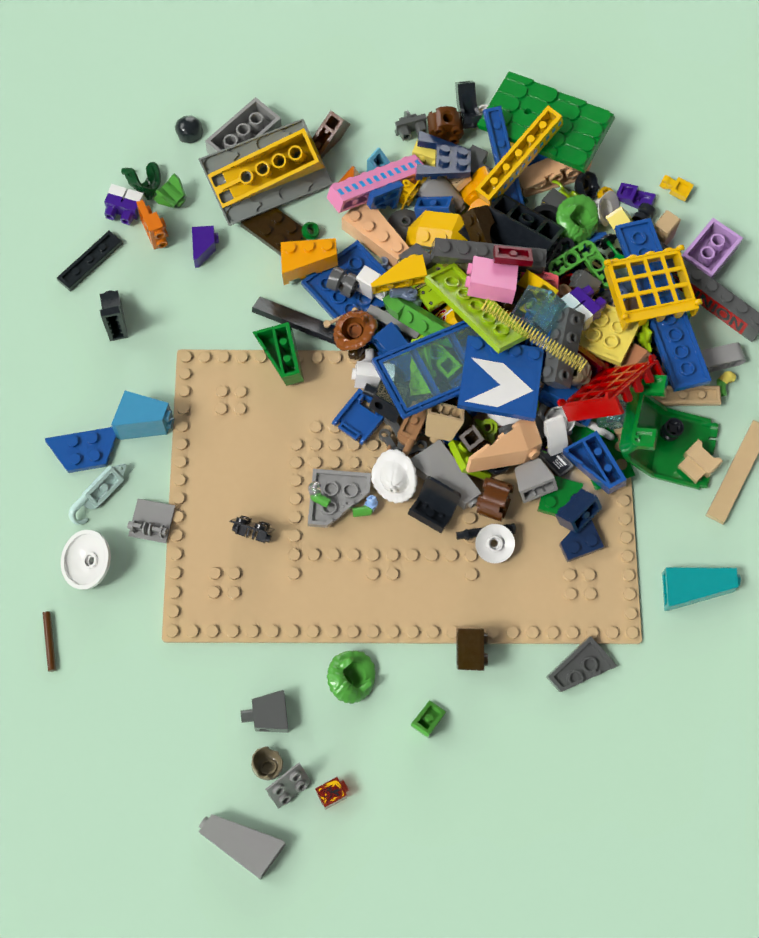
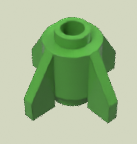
(171, 193)

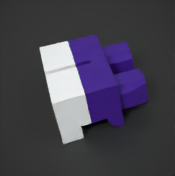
(123, 203)
(581, 301)

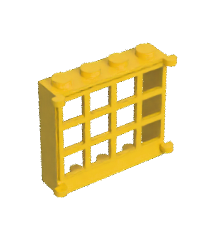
(659, 310)

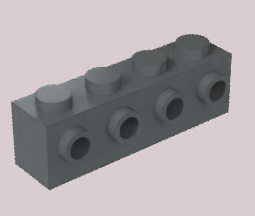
(567, 332)

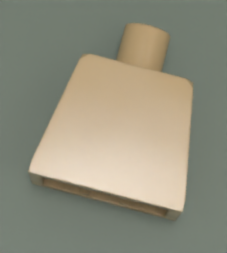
(443, 422)

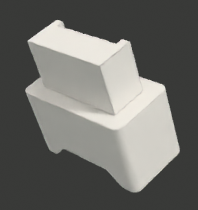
(365, 279)

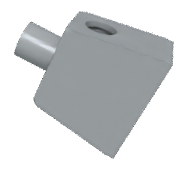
(534, 480)

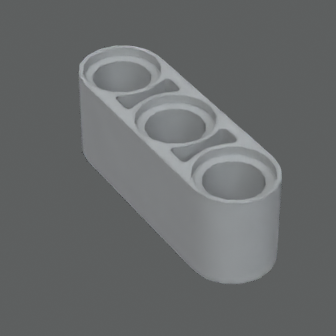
(723, 357)

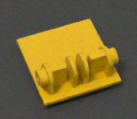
(409, 191)

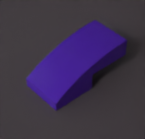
(633, 197)

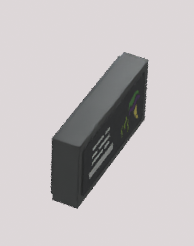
(557, 463)

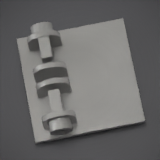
(151, 521)
(288, 785)

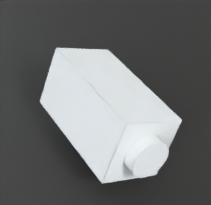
(365, 373)

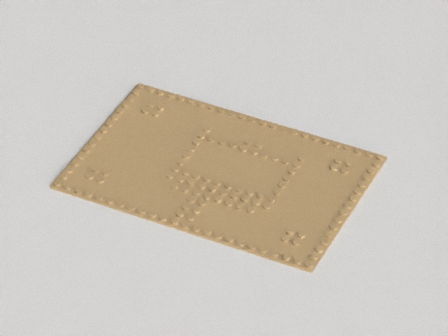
(379, 578)

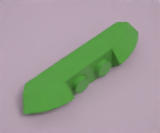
(413, 316)

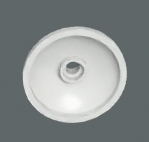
(85, 559)

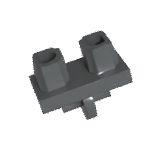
(410, 123)

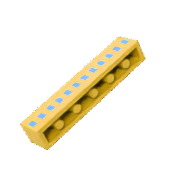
(520, 155)

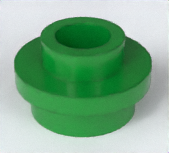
(313, 227)

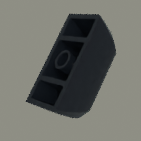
(522, 226)

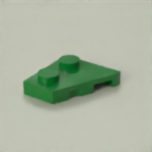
(553, 501)

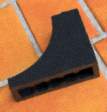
(113, 315)

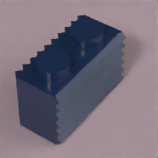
(578, 510)

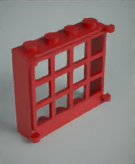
(588, 401)

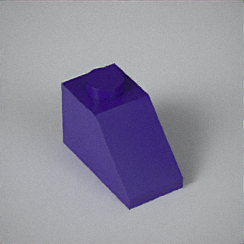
(204, 243)

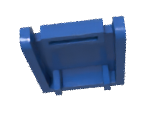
(356, 419)

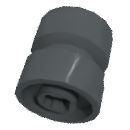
(342, 282)

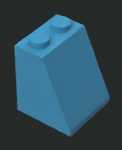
(141, 417)

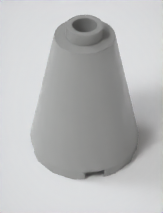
(441, 187)

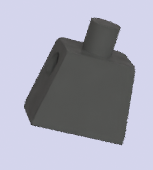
(268, 713)

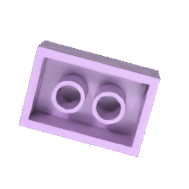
(712, 248)

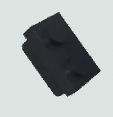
(435, 504)

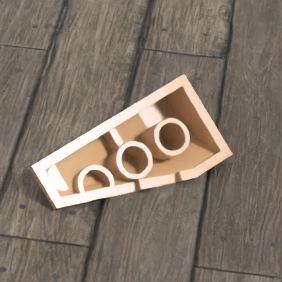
(514, 448)

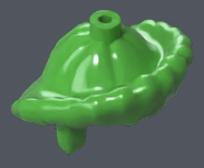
(578, 217)
(351, 676)

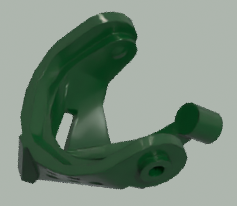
(153, 179)

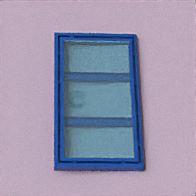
(425, 369)

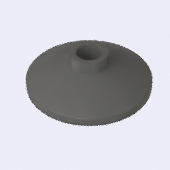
(398, 217)

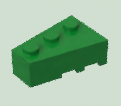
(282, 351)

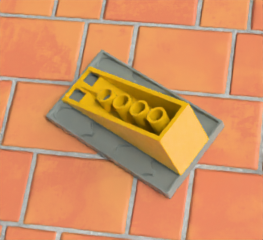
(265, 172)

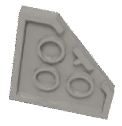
(343, 489)

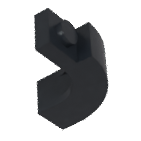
(467, 103)

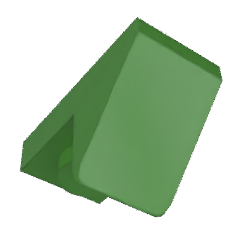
(428, 719)

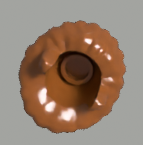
(354, 330)

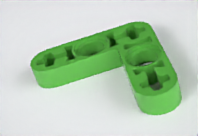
(587, 258)

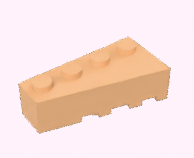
(539, 176)
(374, 232)

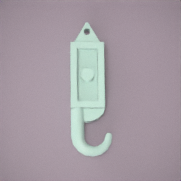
(98, 491)

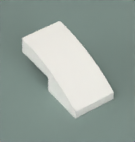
(556, 434)

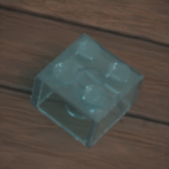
(539, 309)

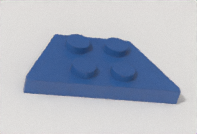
(83, 449)

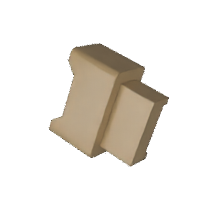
(698, 462)

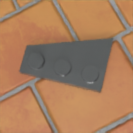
(580, 665)

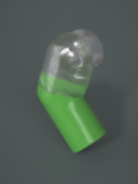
(316, 495)

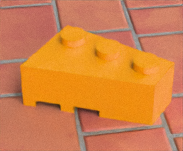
(307, 257)

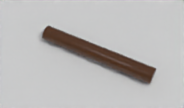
(49, 641)

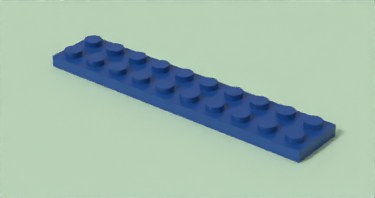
(672, 335)

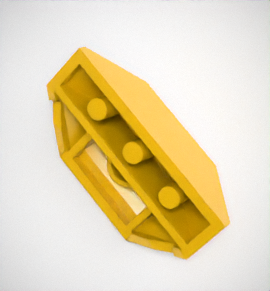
(434, 225)

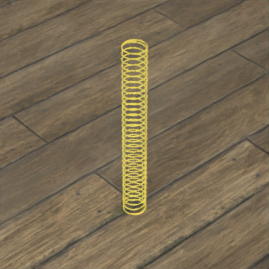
(536, 334)

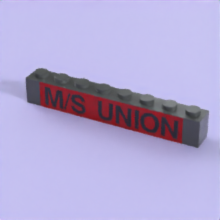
(720, 300)

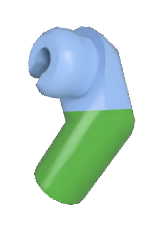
(367, 509)

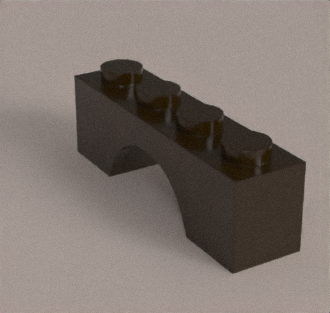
(478, 223)
(470, 432)

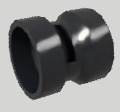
(644, 211)
(675, 428)

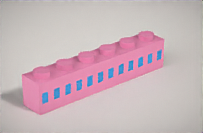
(356, 190)

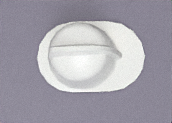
(606, 205)

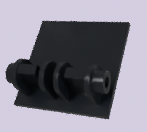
(243, 522)

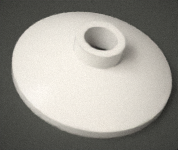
(504, 546)

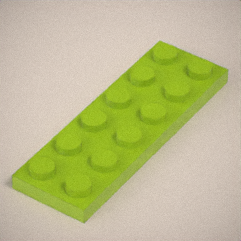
(450, 287)

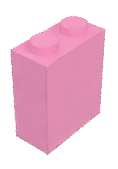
(491, 280)

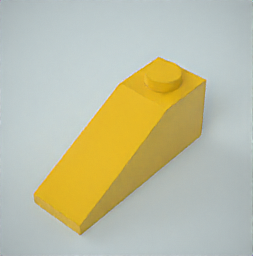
(406, 273)

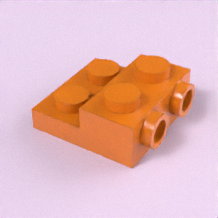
(154, 226)

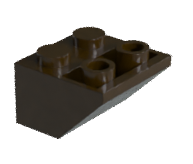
(470, 649)

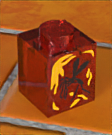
(332, 792)

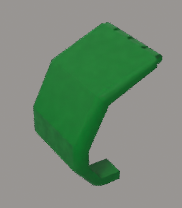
(646, 448)

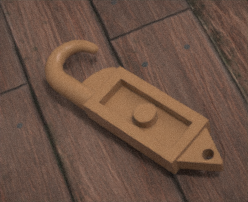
(410, 431)

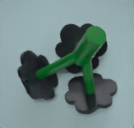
(606, 242)

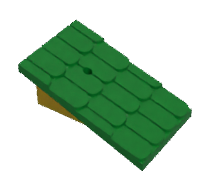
(582, 126)

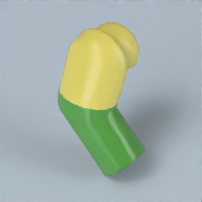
(723, 380)

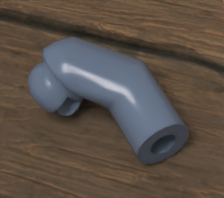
(405, 293)

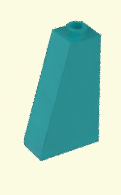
(695, 585)

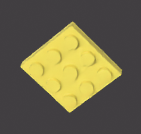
(606, 337)

